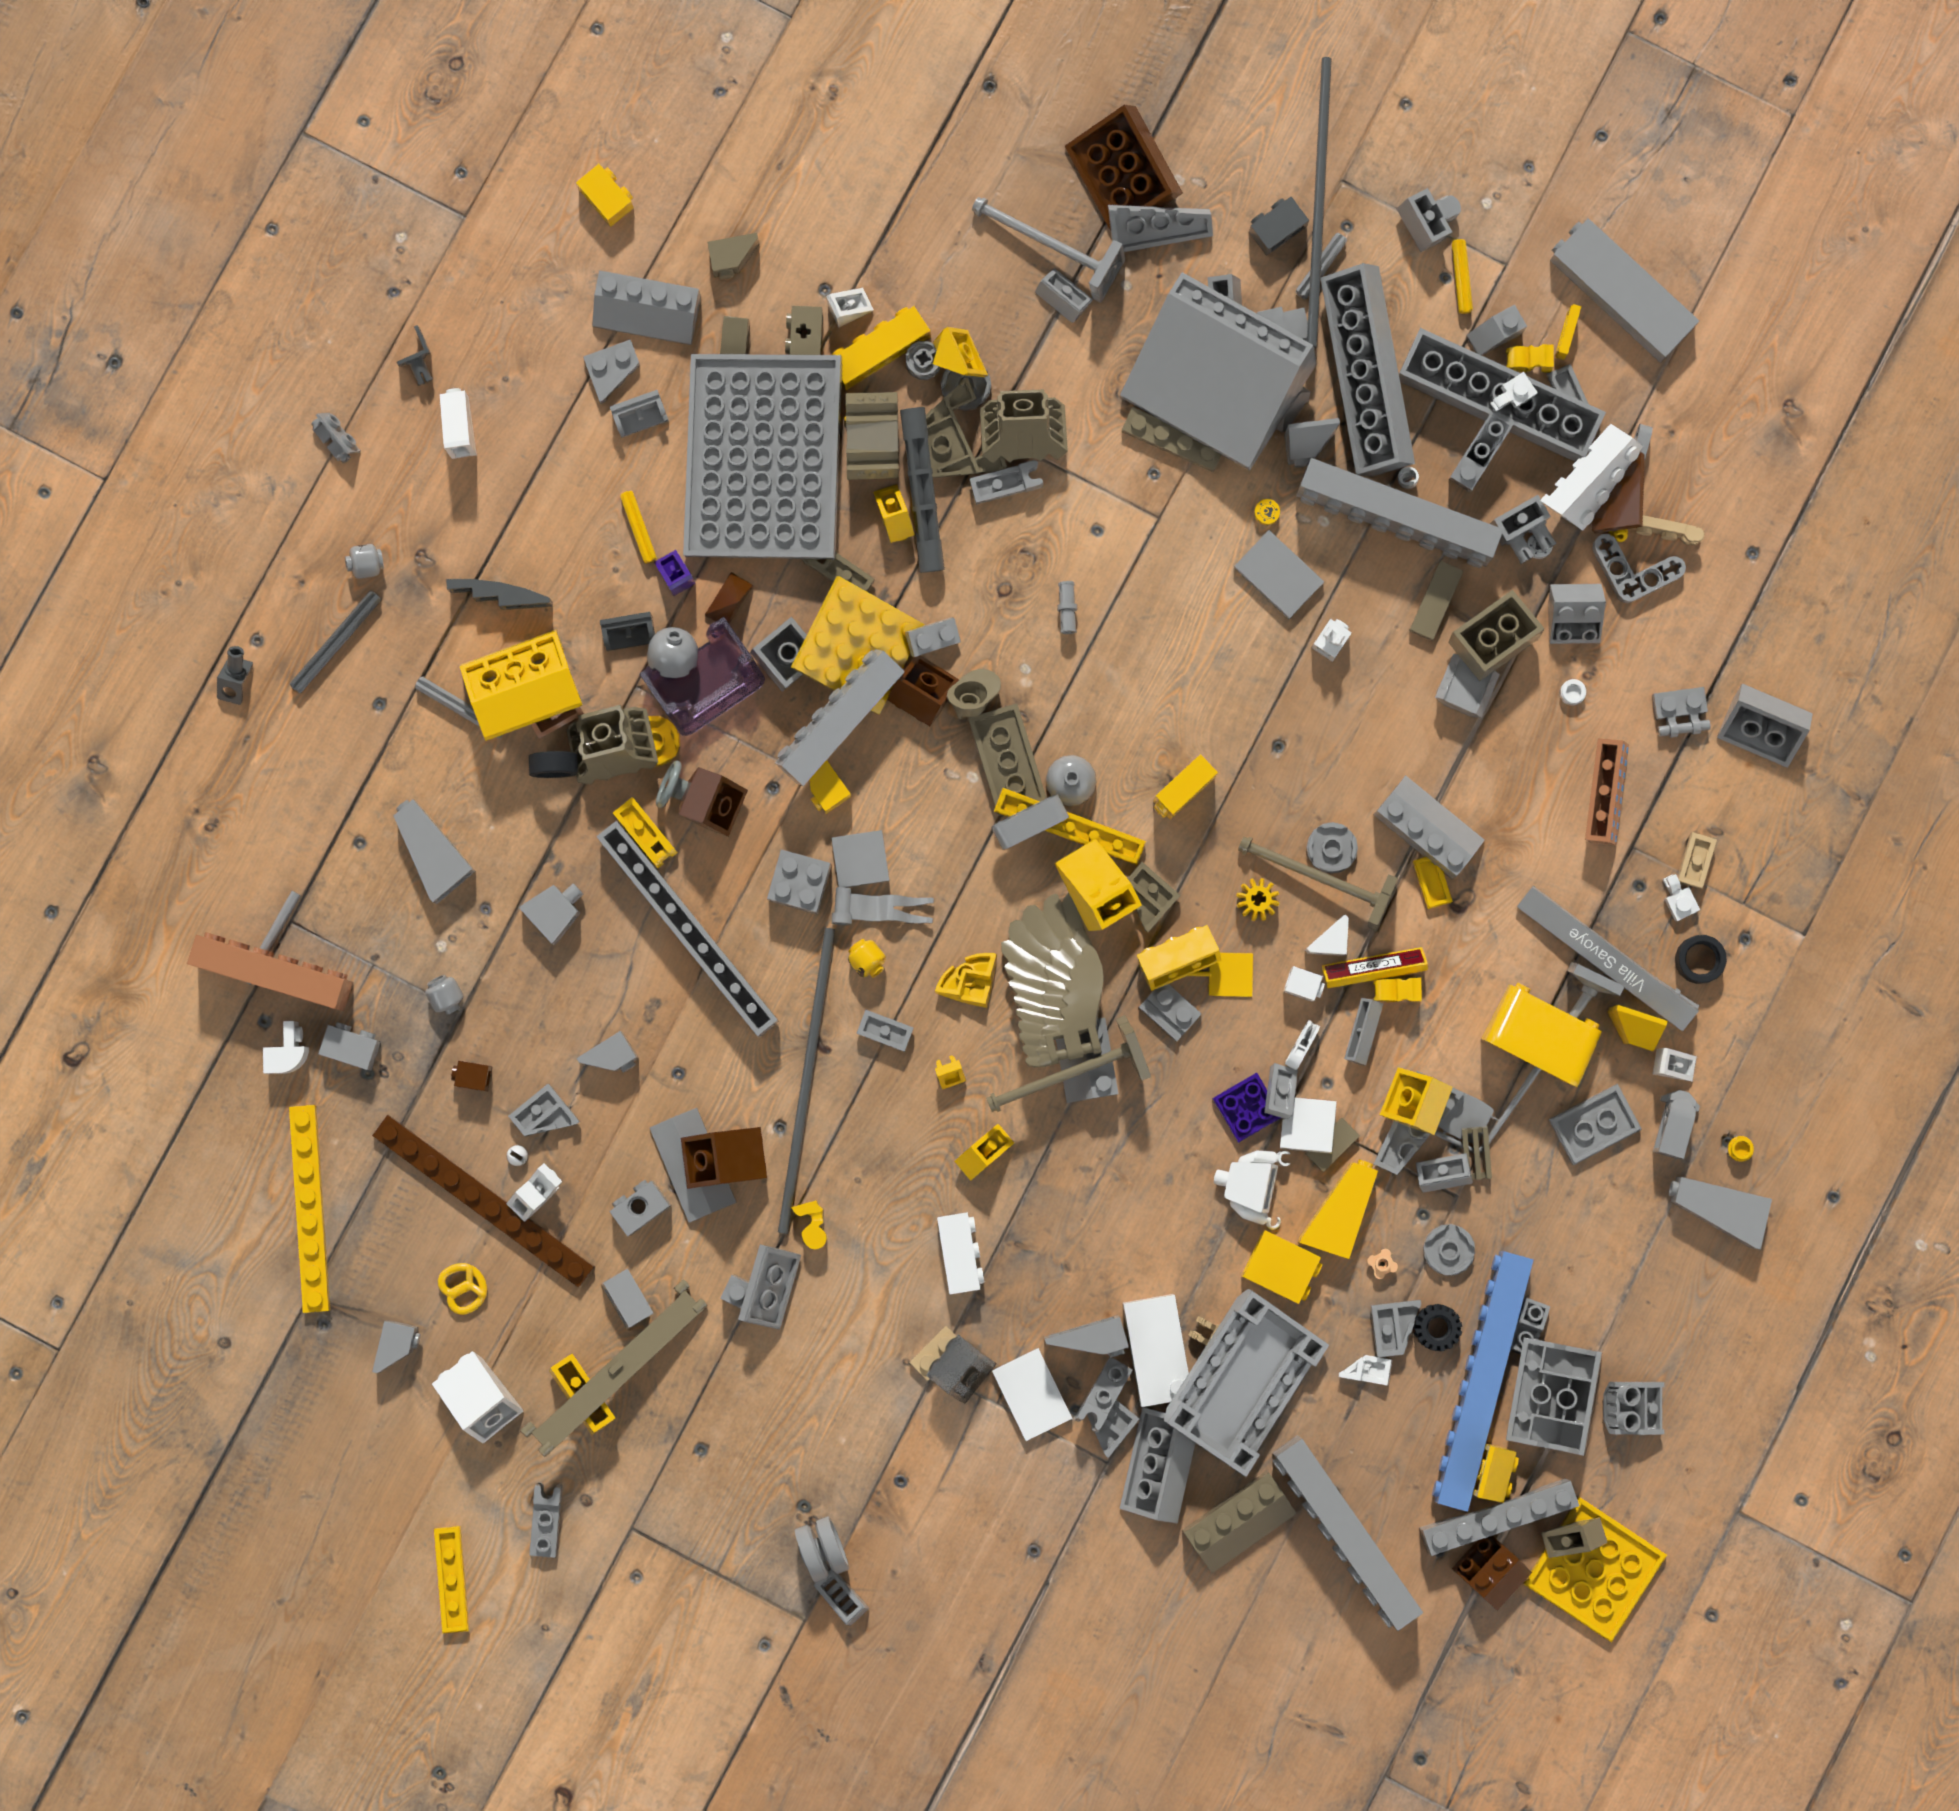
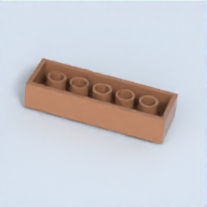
(268, 972)

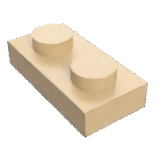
(1696, 860)
(932, 1351)

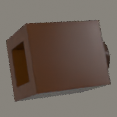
(471, 1075)

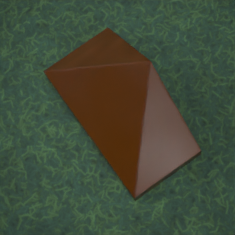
(729, 598)

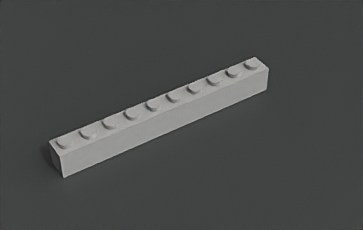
(687, 929)

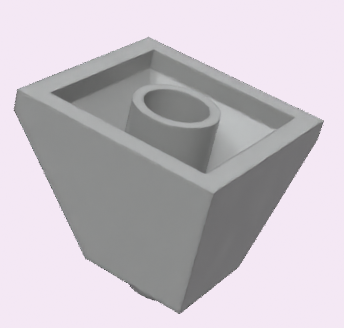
(1308, 440)

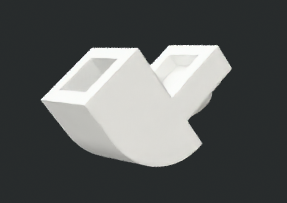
(287, 1058)
(534, 1192)

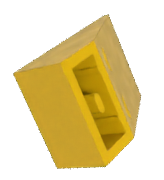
(1097, 886)

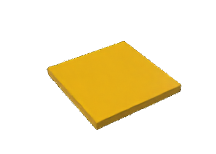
(1601, 1583)

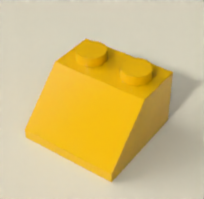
(1416, 1100)
(1495, 1473)

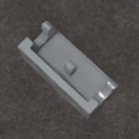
(639, 413)
(627, 1298)

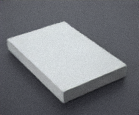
(1032, 1394)

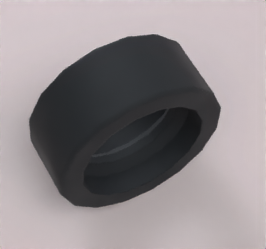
(553, 764)
(1715, 945)

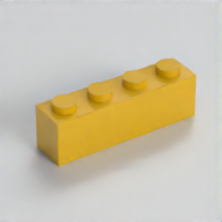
(881, 346)

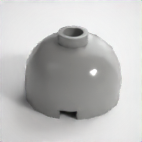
(672, 652)
(1071, 779)

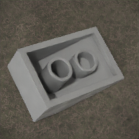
(1096, 1337)

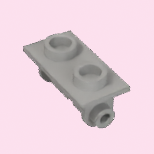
(328, 427)

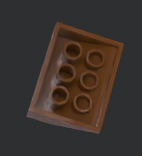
(1123, 163)

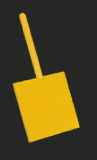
(1230, 976)

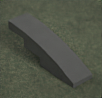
(508, 595)

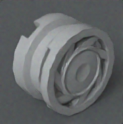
(920, 360)

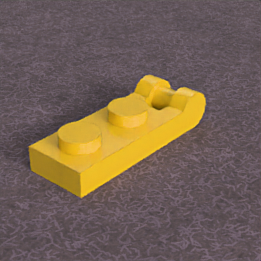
(644, 831)

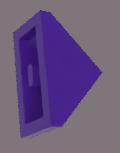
(675, 572)

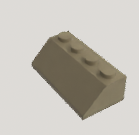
(1239, 1521)

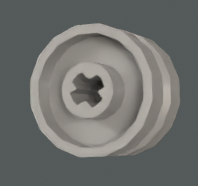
(821, 1549)

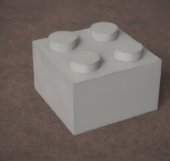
(778, 653)
(799, 882)

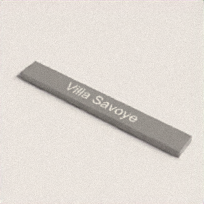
(1607, 958)

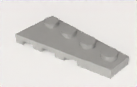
(1156, 226)
(1405, 1141)

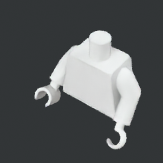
(1251, 1185)

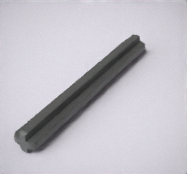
(335, 641)

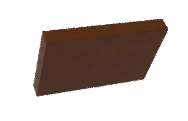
(1625, 502)

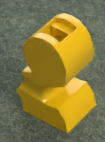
(1527, 358)
(1397, 990)
(813, 1234)

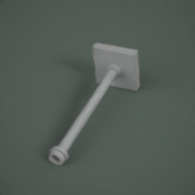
(1104, 270)

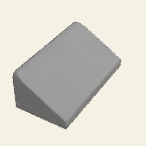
(1063, 295)
(1444, 1173)

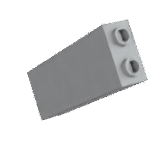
(1623, 289)

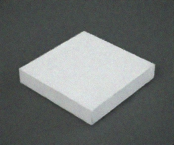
(1310, 1126)

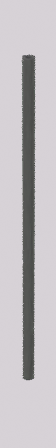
(1319, 201)
(806, 1081)

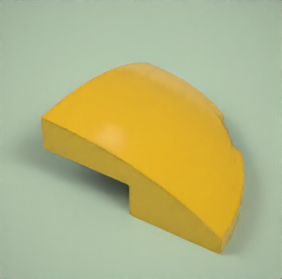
(970, 981)

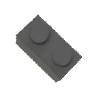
(1278, 225)

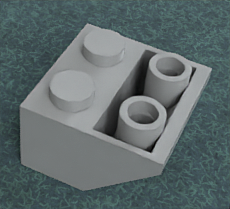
(1575, 613)

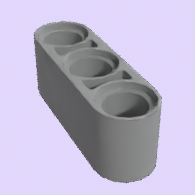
(1030, 821)

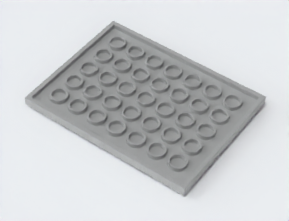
(762, 456)

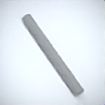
(280, 921)

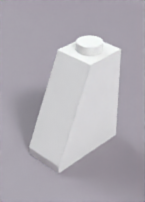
(457, 424)

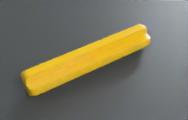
(1462, 276)
(638, 527)

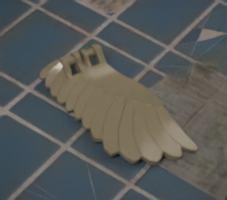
(1054, 981)

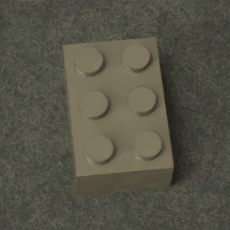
(1496, 635)

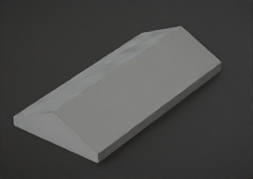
(694, 1201)

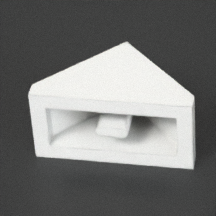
(848, 305)
(1332, 940)
(1674, 1064)

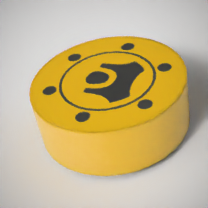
(1267, 512)

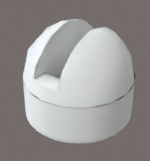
(1406, 474)
(519, 1150)

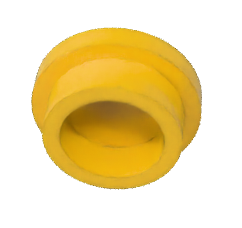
(1740, 1148)

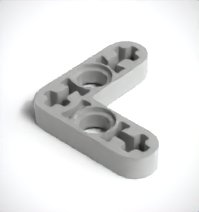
(1627, 577)

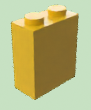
(1184, 787)
(1282, 1267)

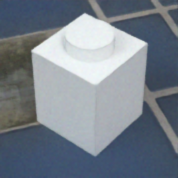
(1304, 984)

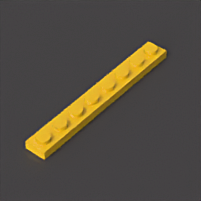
(309, 1208)

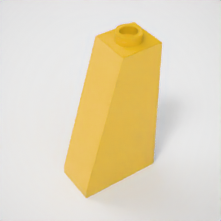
(1341, 1214)

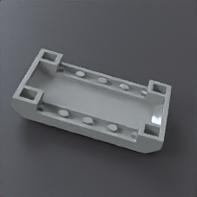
(1243, 1380)

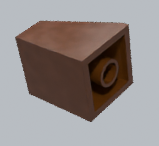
(723, 1157)

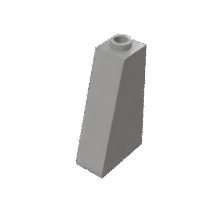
(435, 857)
(1728, 1210)

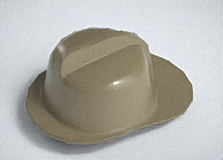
(973, 692)

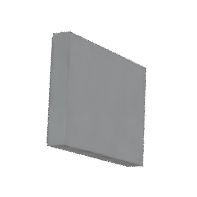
(1278, 574)
(1595, 1124)
(769, 1287)

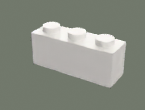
(960, 1253)

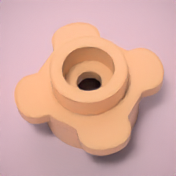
(1380, 1271)

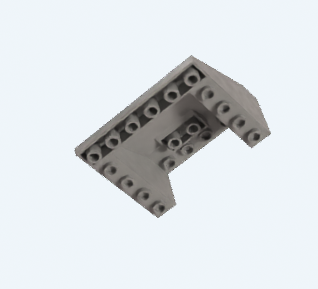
(1218, 371)

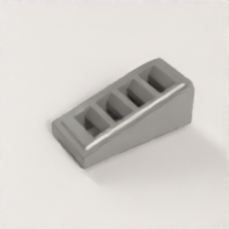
(834, 1603)

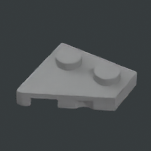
(611, 367)
(543, 1113)
(1393, 1326)
(1115, 1427)

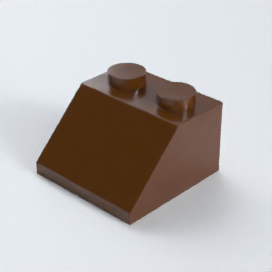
(922, 690)

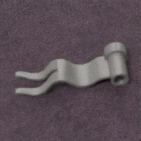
(875, 908)

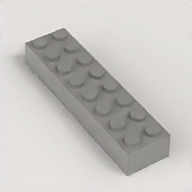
(1367, 370)
(1474, 381)
(1399, 513)
(1347, 1532)

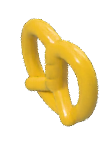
(462, 1288)

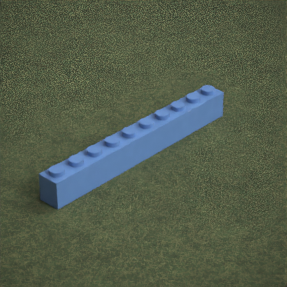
(1482, 1381)

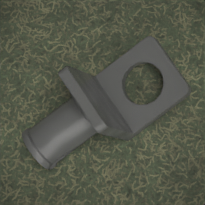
(417, 361)
(233, 675)

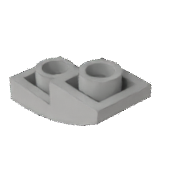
(1530, 1323)

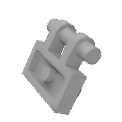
(1678, 704)

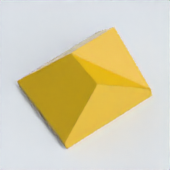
(958, 353)
(1637, 1027)

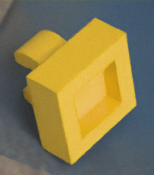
(950, 1074)

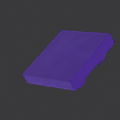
(1245, 1107)

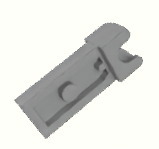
(1005, 482)
(1104, 1393)
(545, 1521)

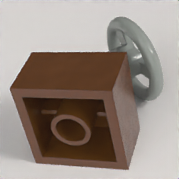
(704, 799)

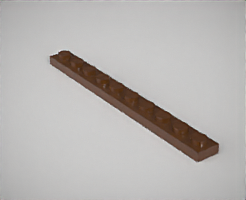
(482, 1201)

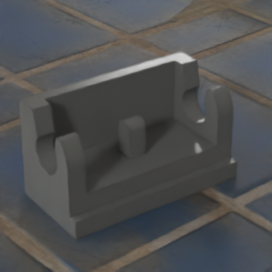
(627, 631)

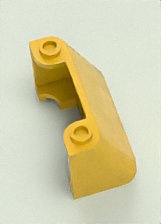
(1542, 1035)

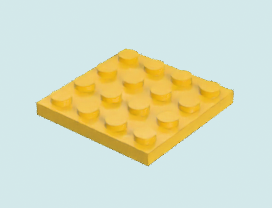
(849, 628)

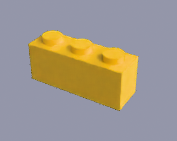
(1179, 957)
(571, 1378)

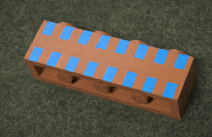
(1607, 791)

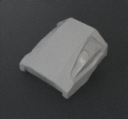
(1633, 1408)

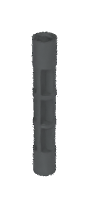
(922, 489)

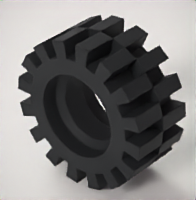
(1453, 1331)

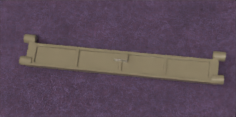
(617, 1371)

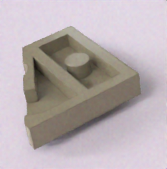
(1153, 894)

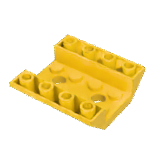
(522, 689)

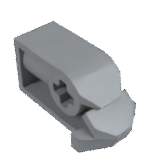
(1676, 1124)

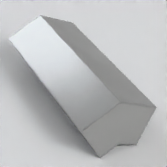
(1363, 1031)

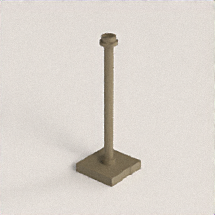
(1378, 901)
(1129, 1049)

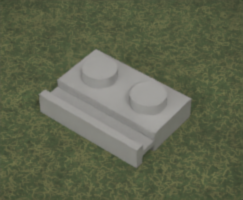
(1170, 1011)

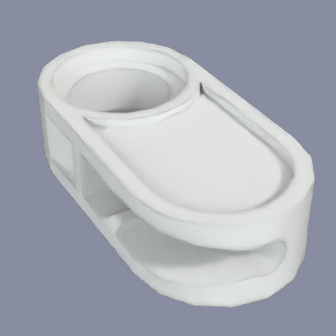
(1302, 1045)

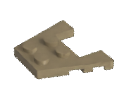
(947, 444)

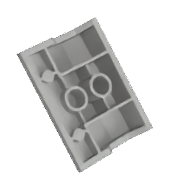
(1554, 1396)

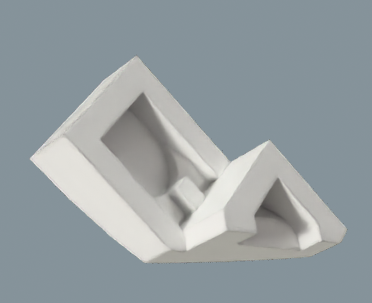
(1369, 1369)

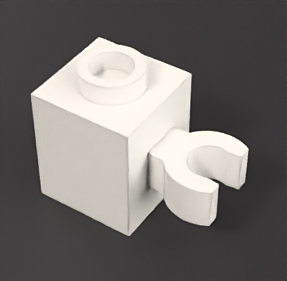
(1332, 639)

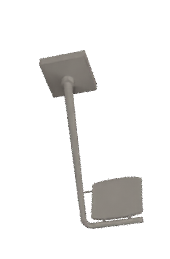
(1475, 1113)

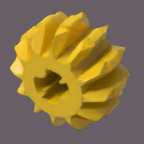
(1263, 906)

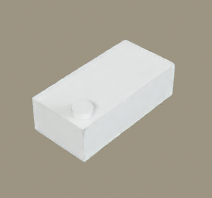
(1156, 1348)

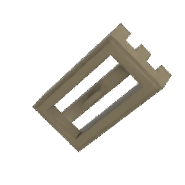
(1475, 1130)

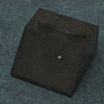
(960, 1369)

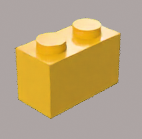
(605, 194)

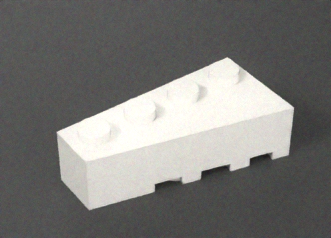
(1593, 477)

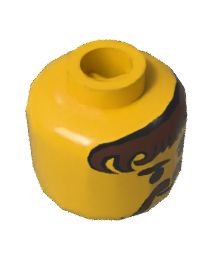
(866, 958)

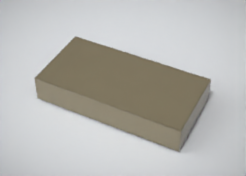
(1343, 1137)

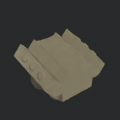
(1023, 426)
(872, 435)
(612, 743)

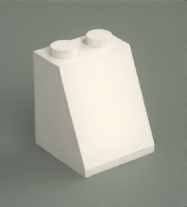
(476, 1397)

